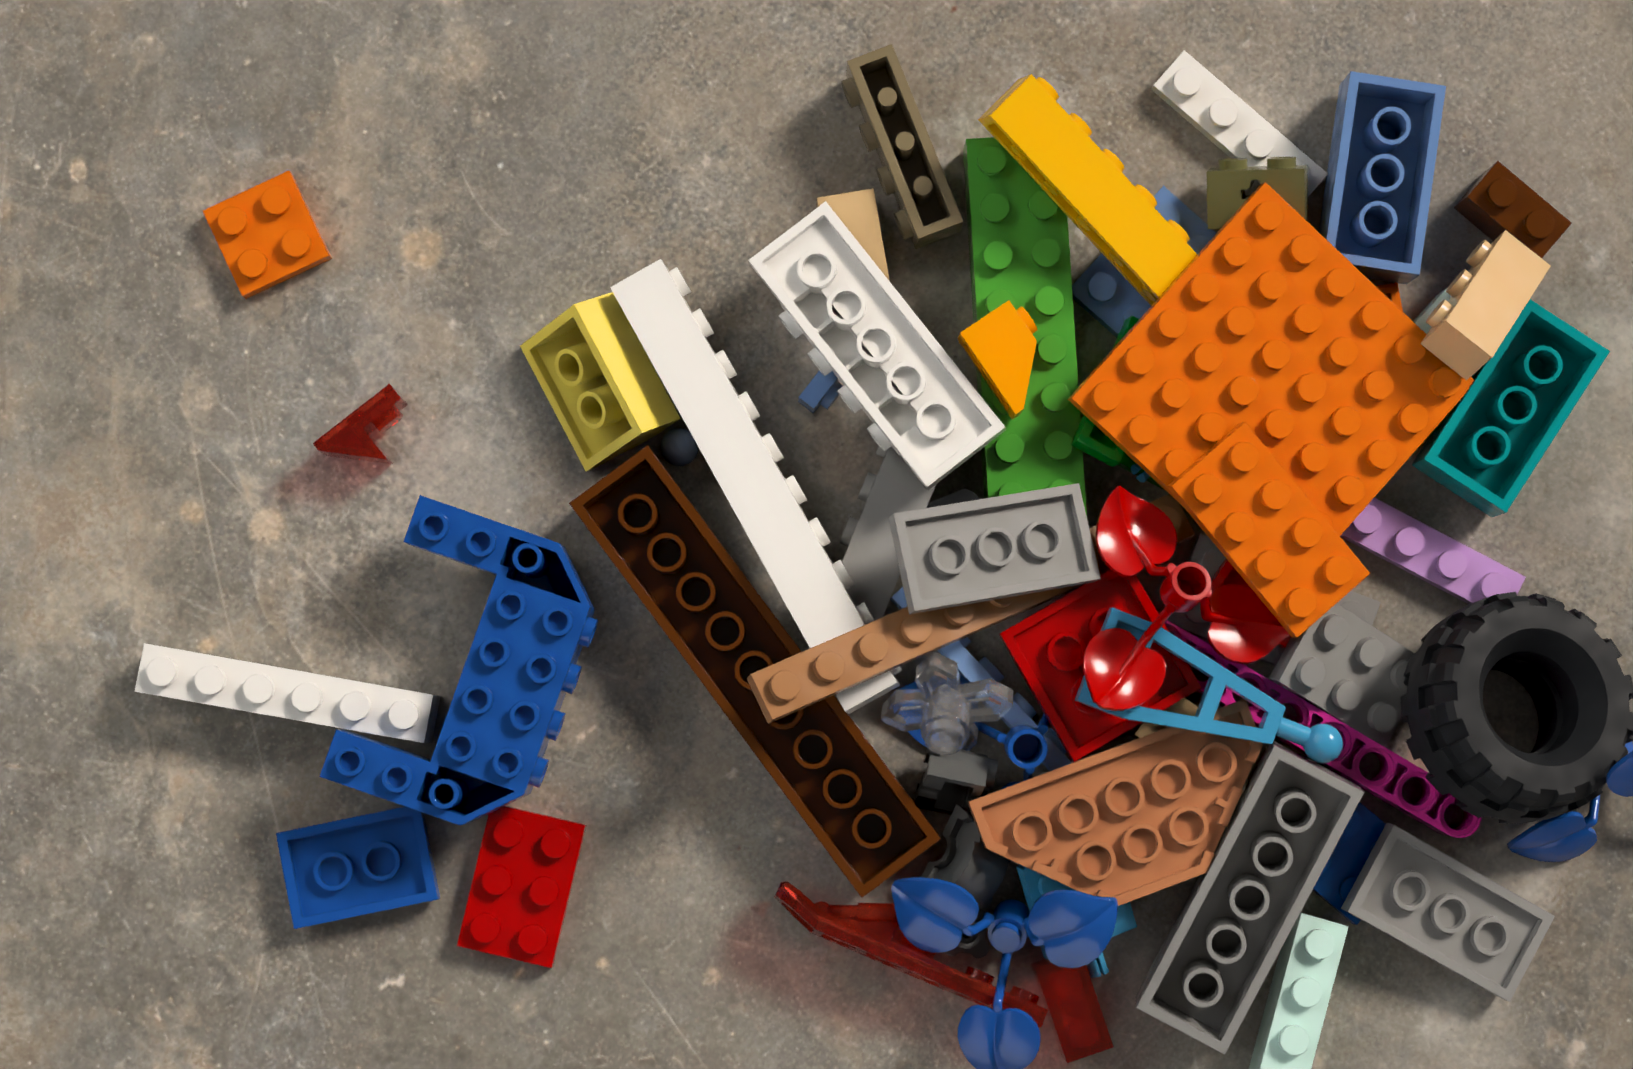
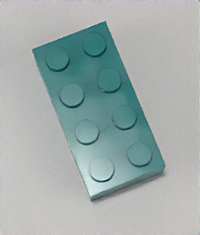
(1511, 411)

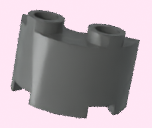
(954, 780)
(967, 860)

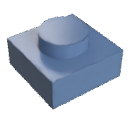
(820, 391)

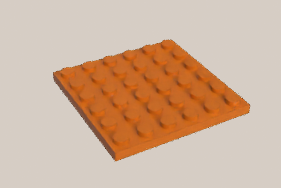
(1280, 338)

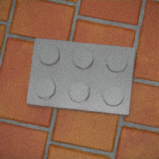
(1347, 672)

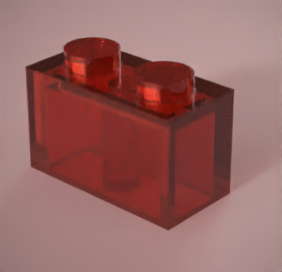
(1072, 1010)

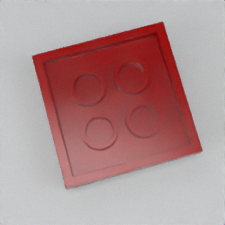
(1050, 658)

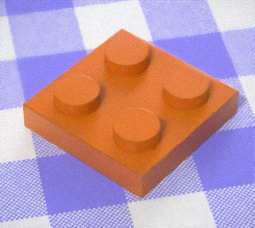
(267, 234)

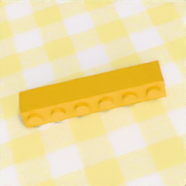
(1089, 186)

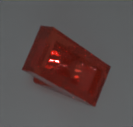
(353, 435)

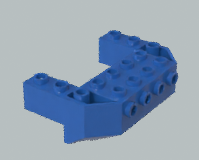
(509, 684)

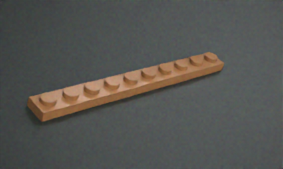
(899, 640)

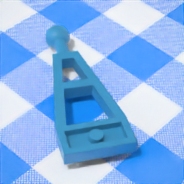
(1320, 742)

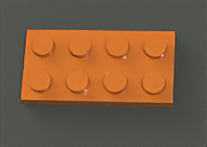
(1268, 530)

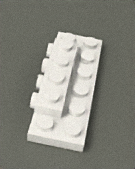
(875, 347)

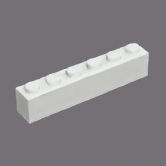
(287, 693)

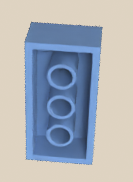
(1382, 173)

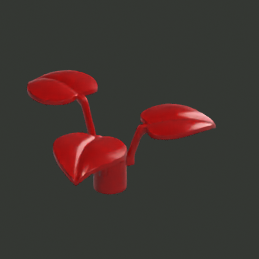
(1139, 536)

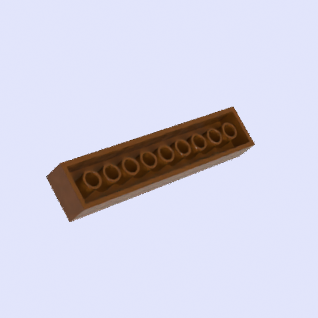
(731, 633)

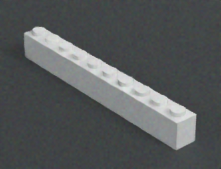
(746, 465)

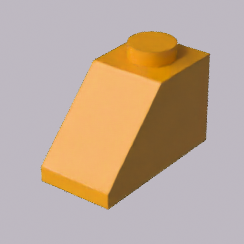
(1003, 353)

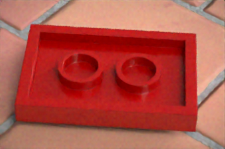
(521, 885)

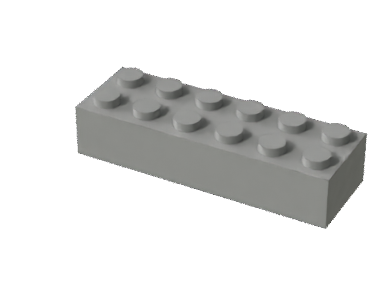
(1248, 897)

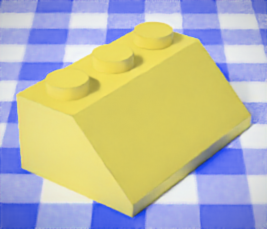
(599, 380)

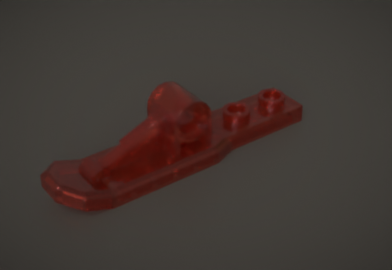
(875, 933)

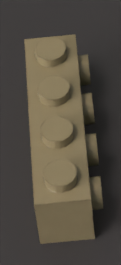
(903, 146)

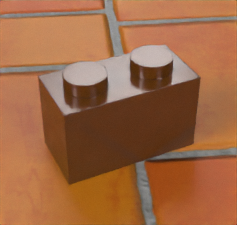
(1506, 203)

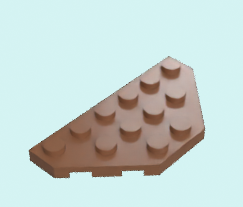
(1125, 815)

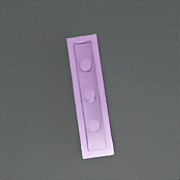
(1430, 554)

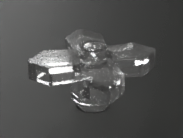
(945, 707)

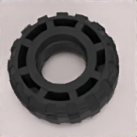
(1572, 683)

